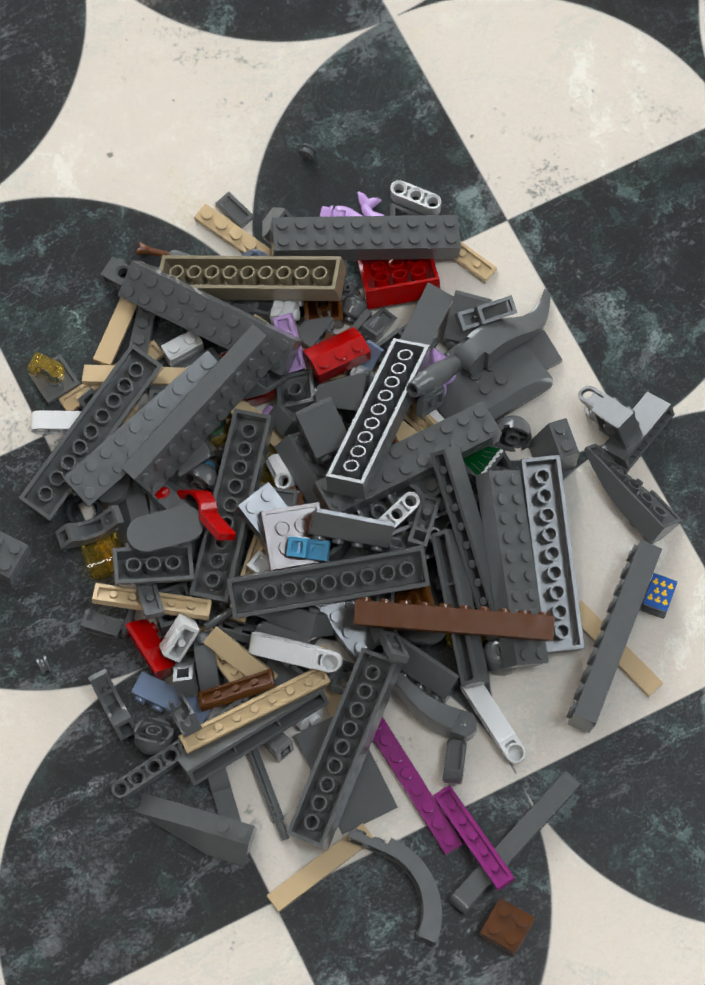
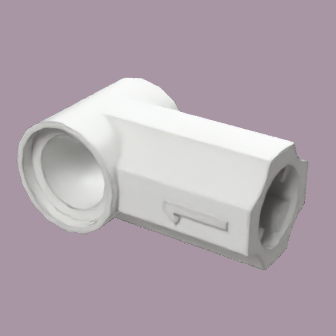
(279, 471)

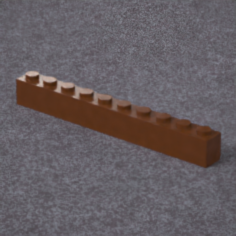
(454, 620)

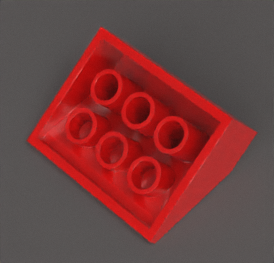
(396, 280)

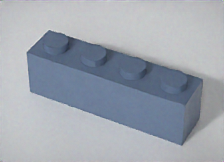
(158, 693)

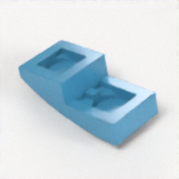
(308, 548)

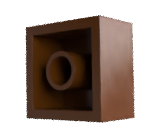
(324, 309)
(507, 927)

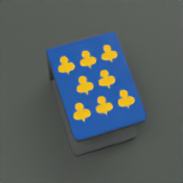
(659, 595)

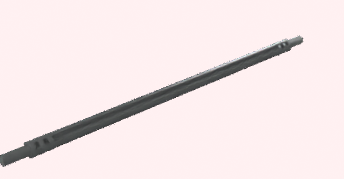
(261, 775)

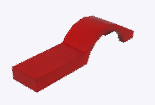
(208, 514)

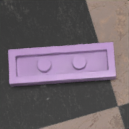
(287, 323)

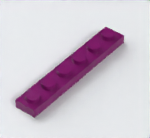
(474, 838)

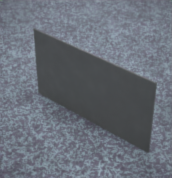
(370, 793)

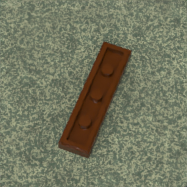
(236, 690)

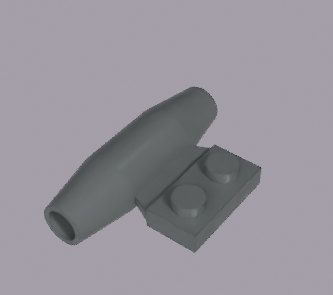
(430, 383)

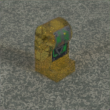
(46, 366)
(220, 434)

